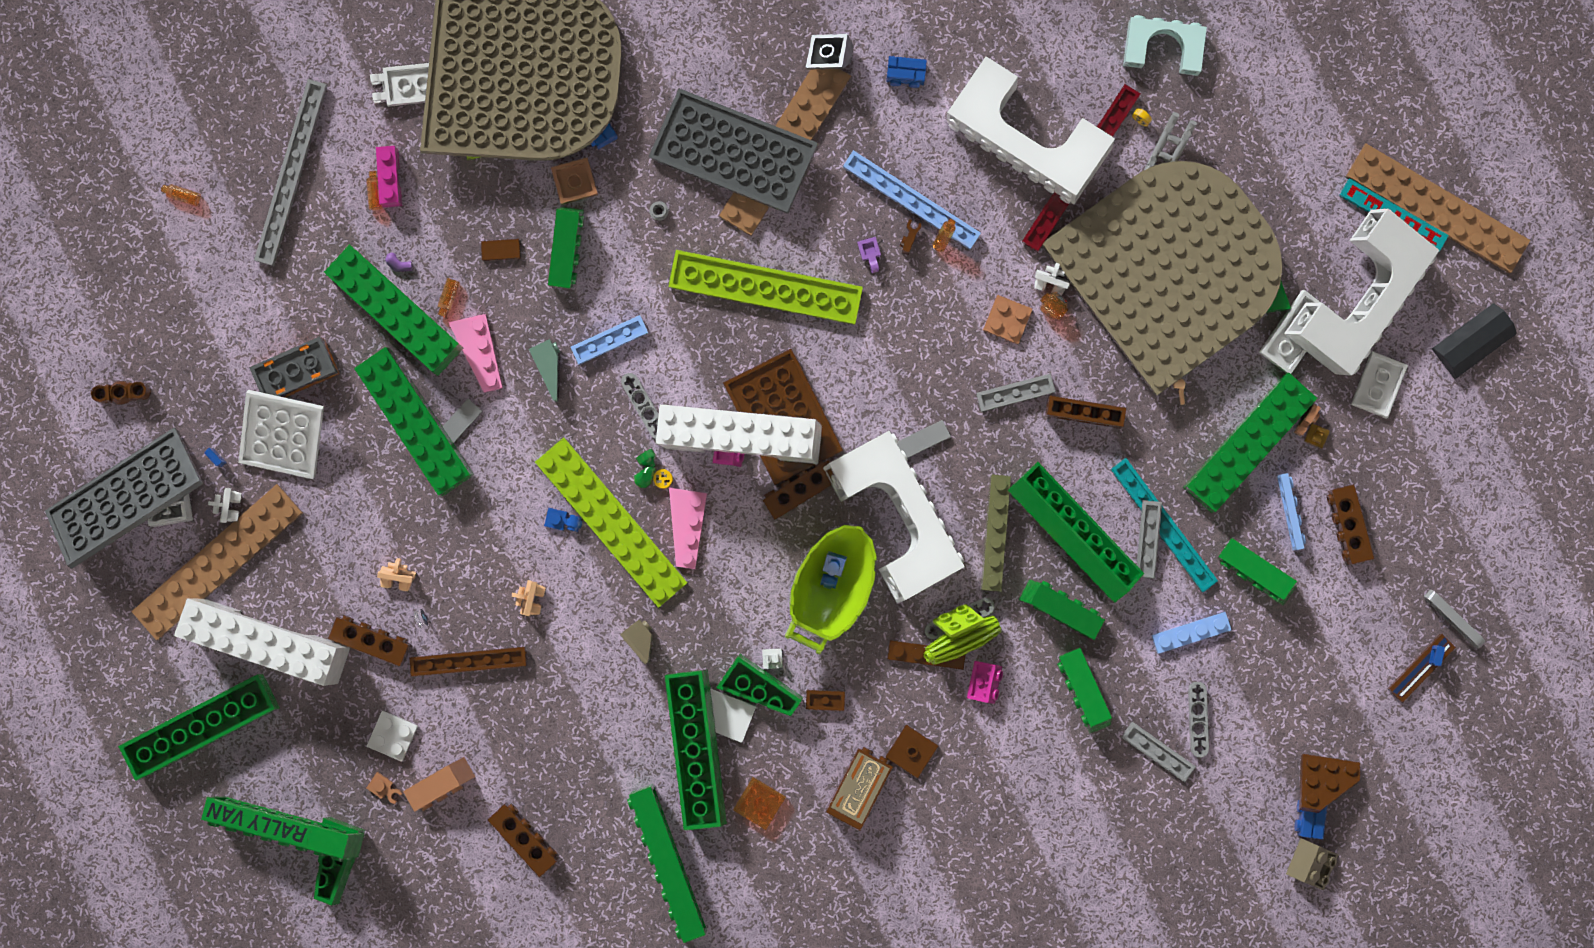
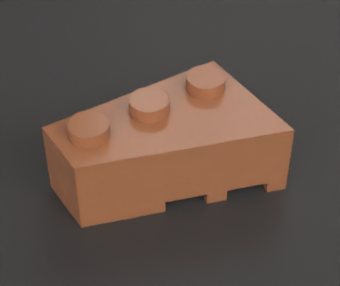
(439, 784)

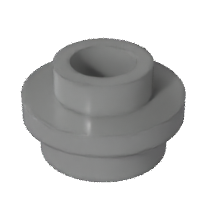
(656, 205)

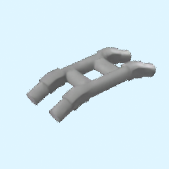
(1166, 136)

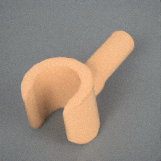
(1180, 384)

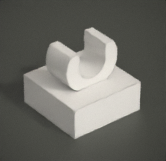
(772, 658)

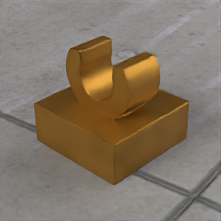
(1316, 436)

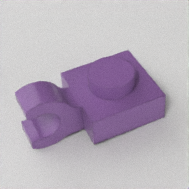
(869, 251)

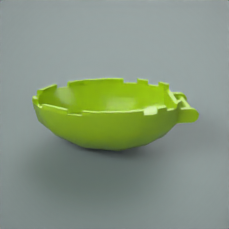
(833, 611)

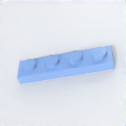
(609, 340)
(1292, 518)
(1191, 632)

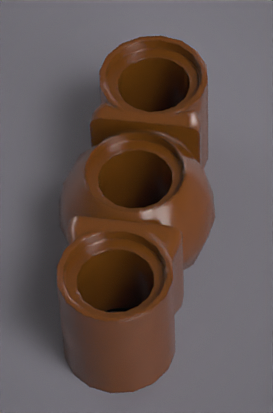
(111, 392)

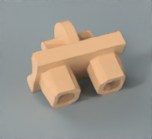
(396, 572)
(528, 607)

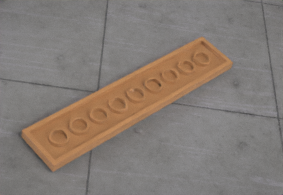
(801, 117)
(1438, 208)
(218, 560)

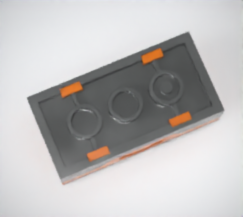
(295, 369)

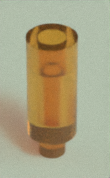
(372, 191)
(181, 194)
(944, 235)
(447, 296)

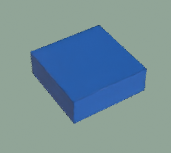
(215, 457)
(1436, 655)

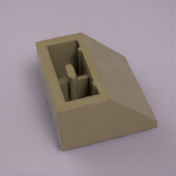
(1312, 864)

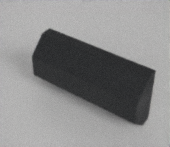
(1475, 340)

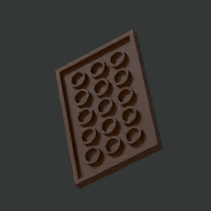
(782, 390)

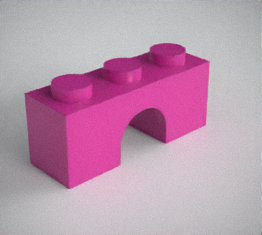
(387, 172)

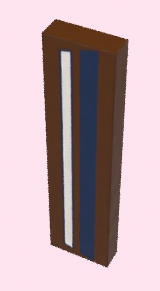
(1418, 670)

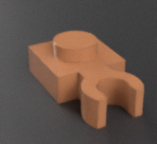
(1310, 416)
(381, 786)

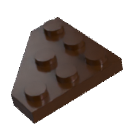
(1325, 780)

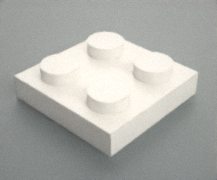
(392, 736)

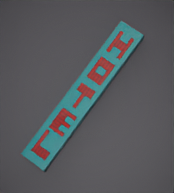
(1368, 201)

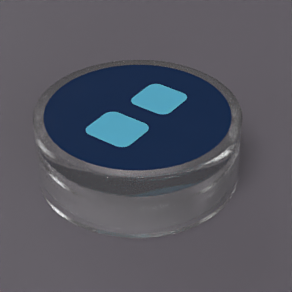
(421, 619)

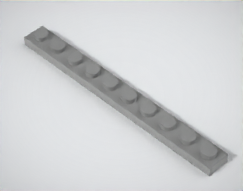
(290, 172)

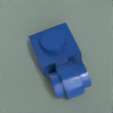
(558, 518)
(834, 566)

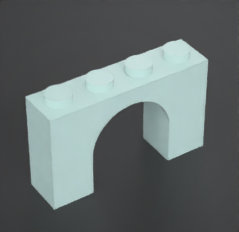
(1190, 38)

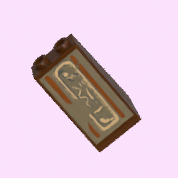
(859, 788)

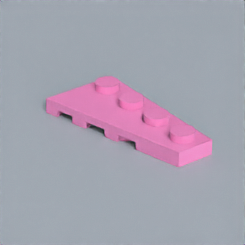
(478, 349)
(687, 522)

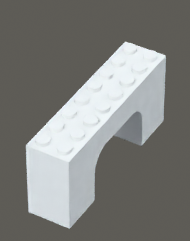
(1060, 169)
(1400, 263)
(739, 432)
(931, 550)
(261, 643)

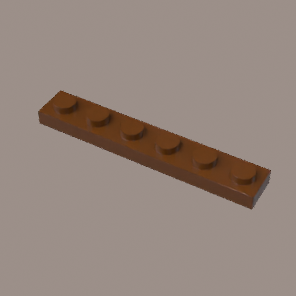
(468, 661)

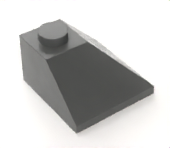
(829, 52)

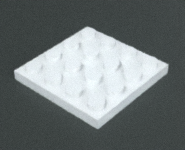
(281, 434)

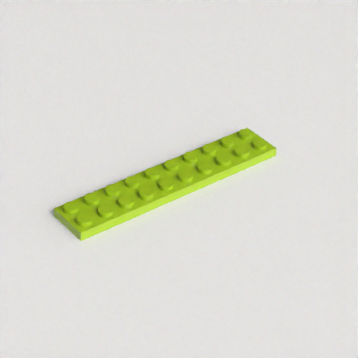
(765, 287)
(611, 522)

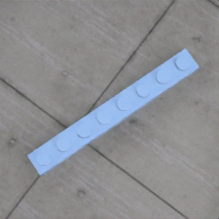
(909, 198)

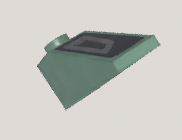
(548, 364)

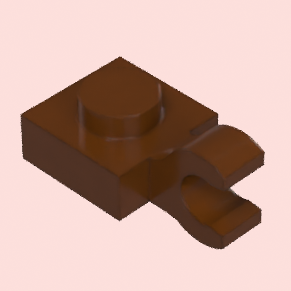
(907, 242)

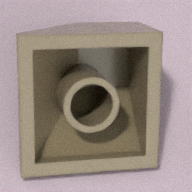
(639, 639)

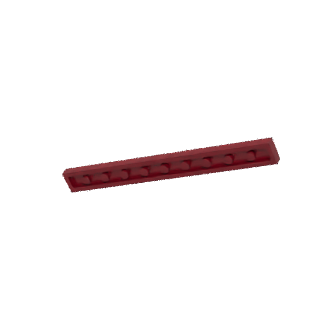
(1055, 206)

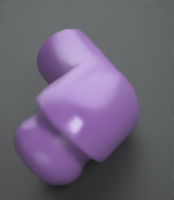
(396, 265)

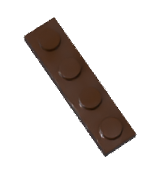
(915, 654)

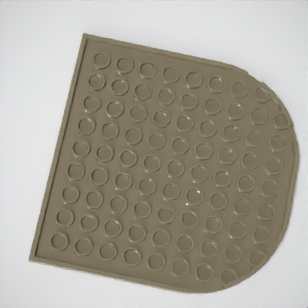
(520, 78)
(1172, 266)

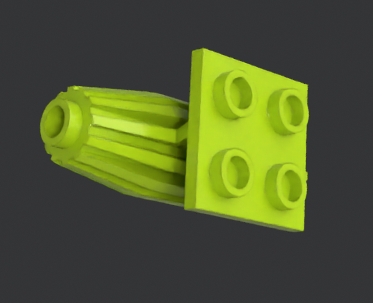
(963, 633)

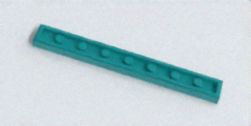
(1168, 529)

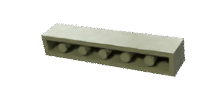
(995, 533)

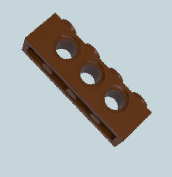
(1085, 412)
(771, 498)
(1358, 532)
(340, 634)
(512, 836)

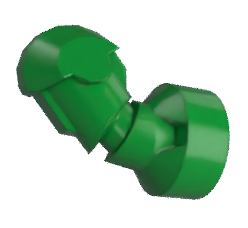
(644, 477)

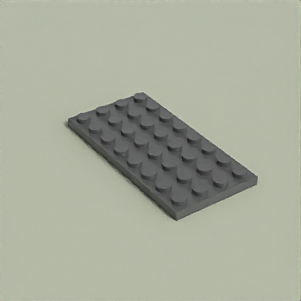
(733, 150)
(123, 497)

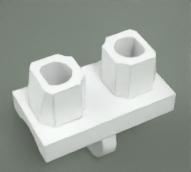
(1044, 277)
(229, 496)

